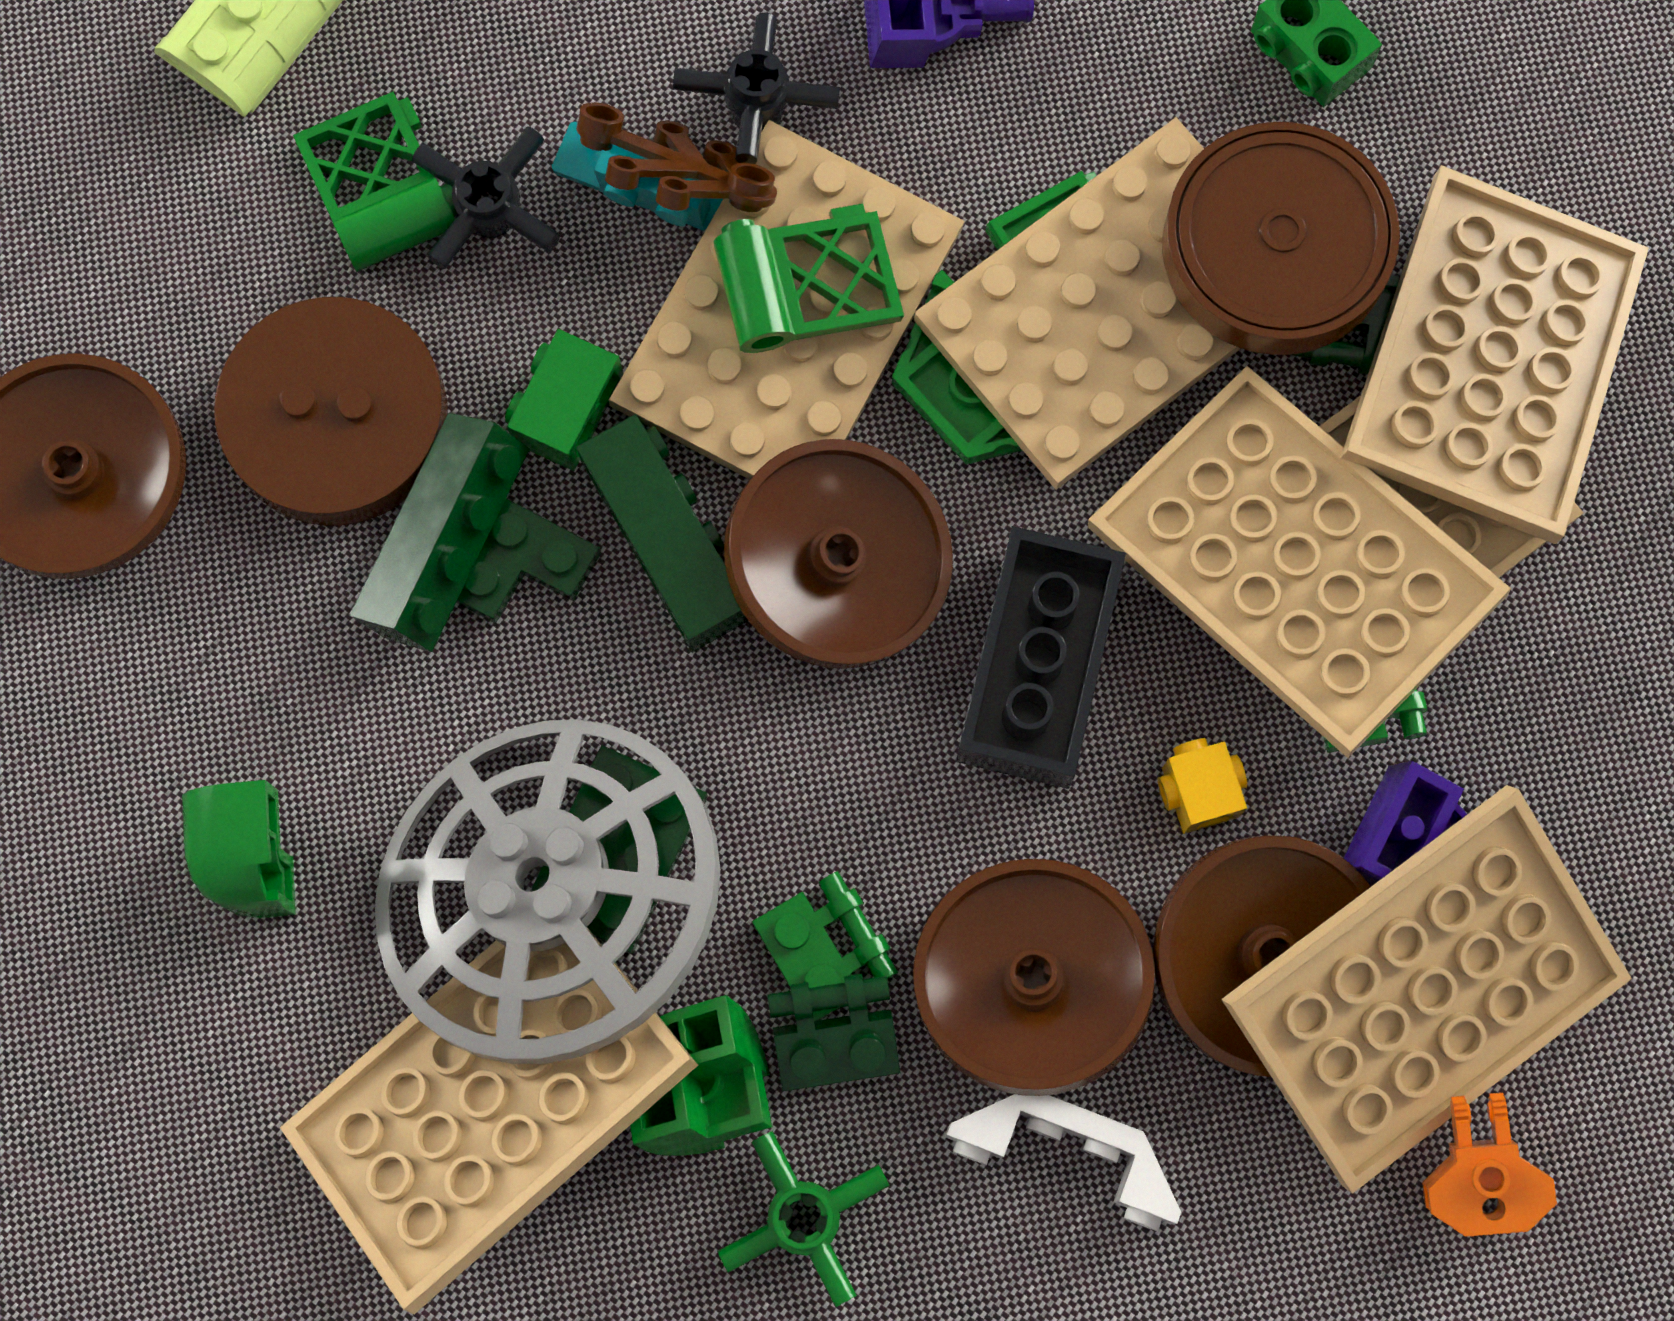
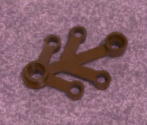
(673, 158)

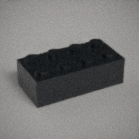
(1041, 657)

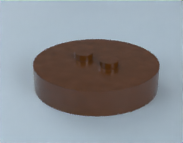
(1280, 238)
(329, 410)

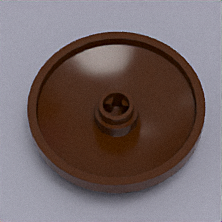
(84, 465)
(838, 553)
(1232, 920)
(1034, 977)

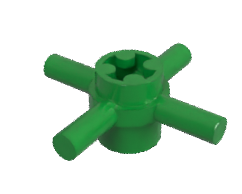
(777, 1232)

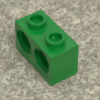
(1326, 30)

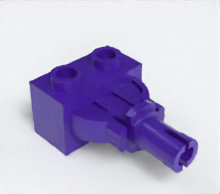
(909, 30)
(1403, 817)

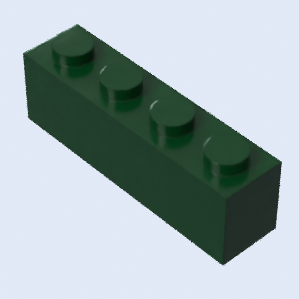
(663, 529)
(440, 531)

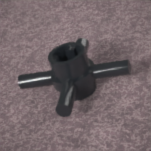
(756, 88)
(487, 218)

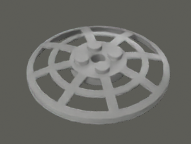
(560, 908)

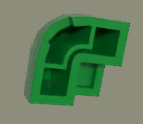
(237, 848)
(719, 1096)

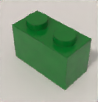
(563, 398)

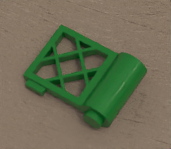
(387, 218)
(763, 288)

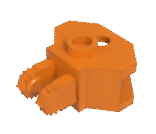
(1487, 1171)

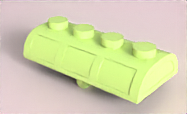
(242, 45)

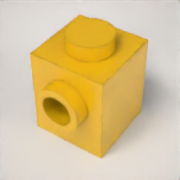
(1203, 784)

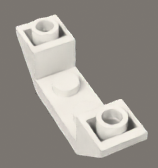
(1143, 1184)

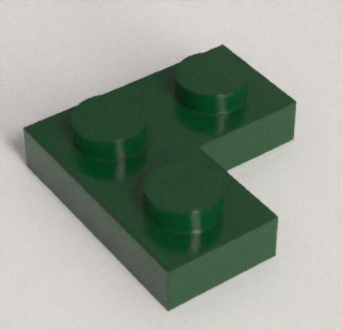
(528, 547)

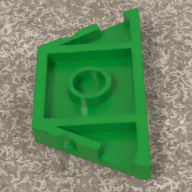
(946, 399)

